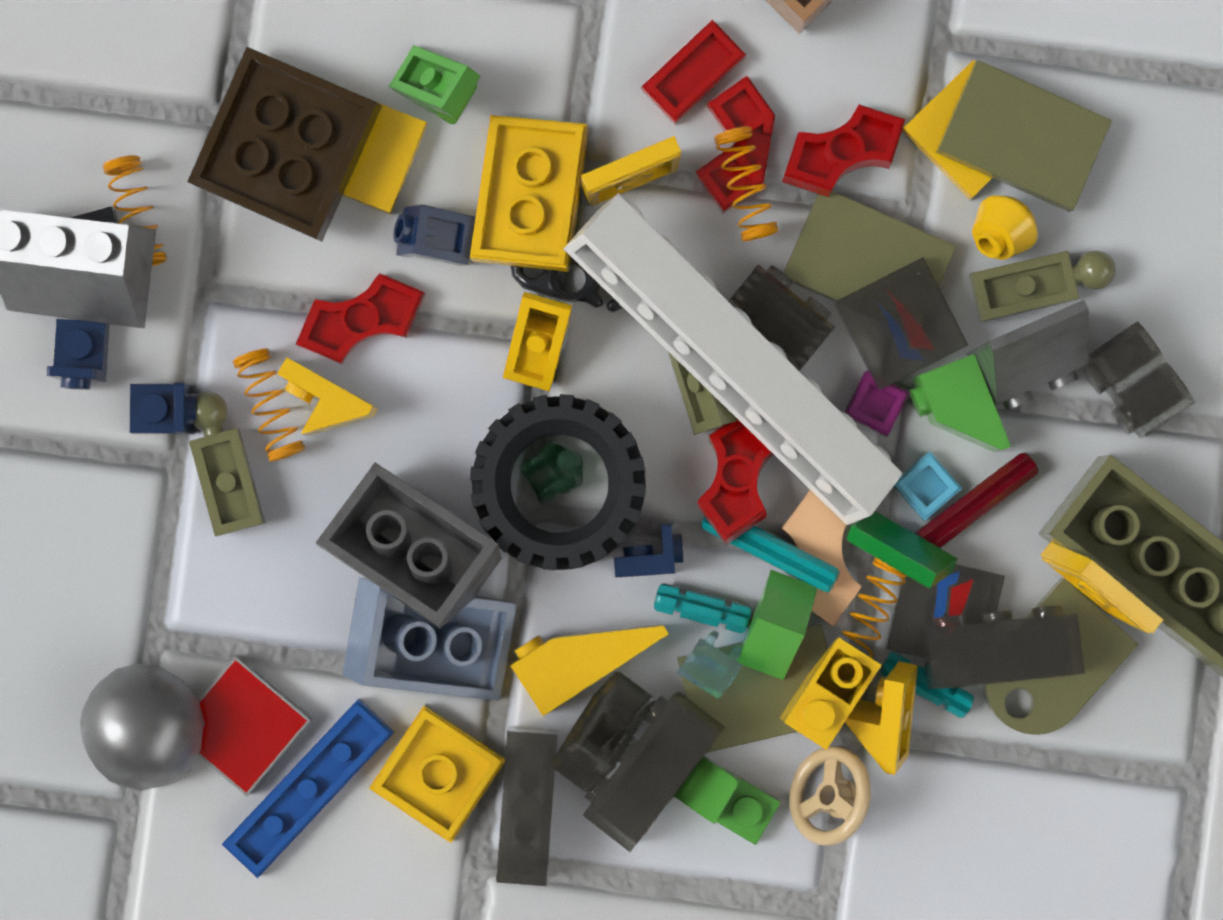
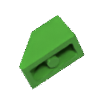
(960, 403)

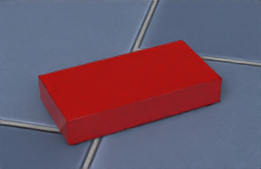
(693, 72)

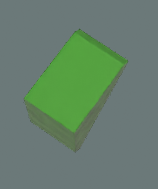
(778, 625)

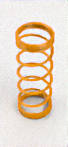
(123, 166)
(753, 231)
(253, 358)
(880, 564)

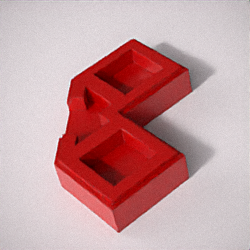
(736, 108)

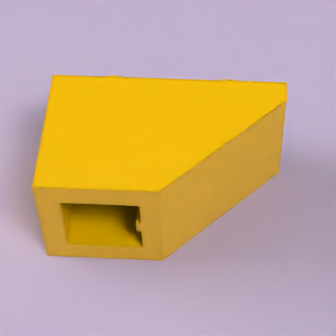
(830, 693)

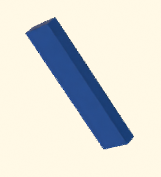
(308, 788)

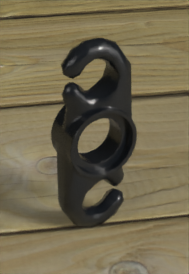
(547, 285)

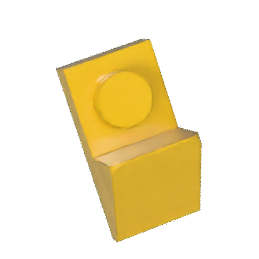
(537, 341)
(335, 405)
(887, 723)

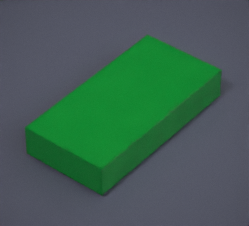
(902, 549)

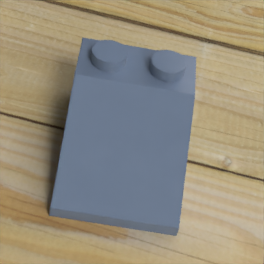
(405, 651)

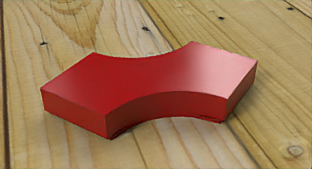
(824, 158)
(339, 327)
(733, 498)

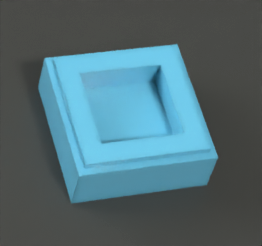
(926, 486)

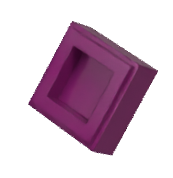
(876, 408)

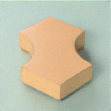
(820, 533)

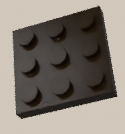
(284, 143)

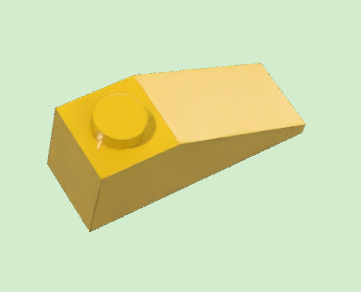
(572, 662)

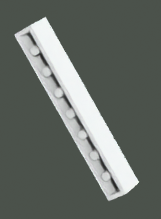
(733, 360)

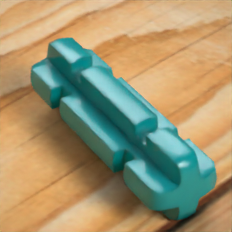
(702, 608)
(954, 699)

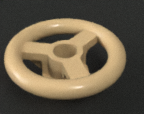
(835, 795)

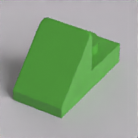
(435, 83)
(728, 800)

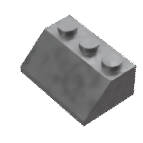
(75, 268)
(410, 546)

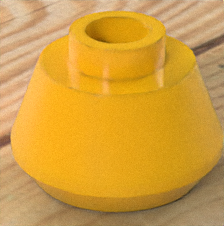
(1004, 227)

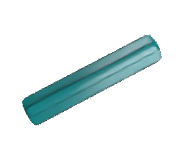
(784, 556)

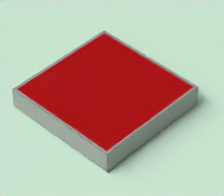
(247, 725)

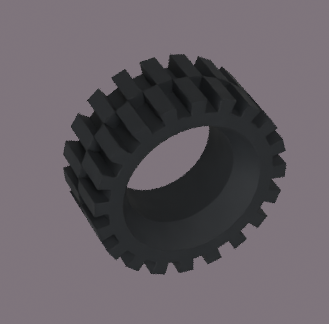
(521, 428)

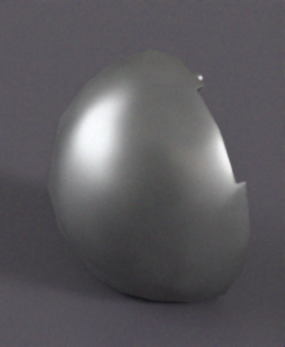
(142, 727)

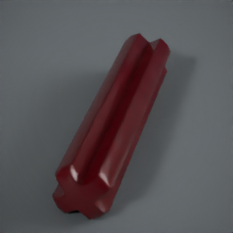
(979, 500)

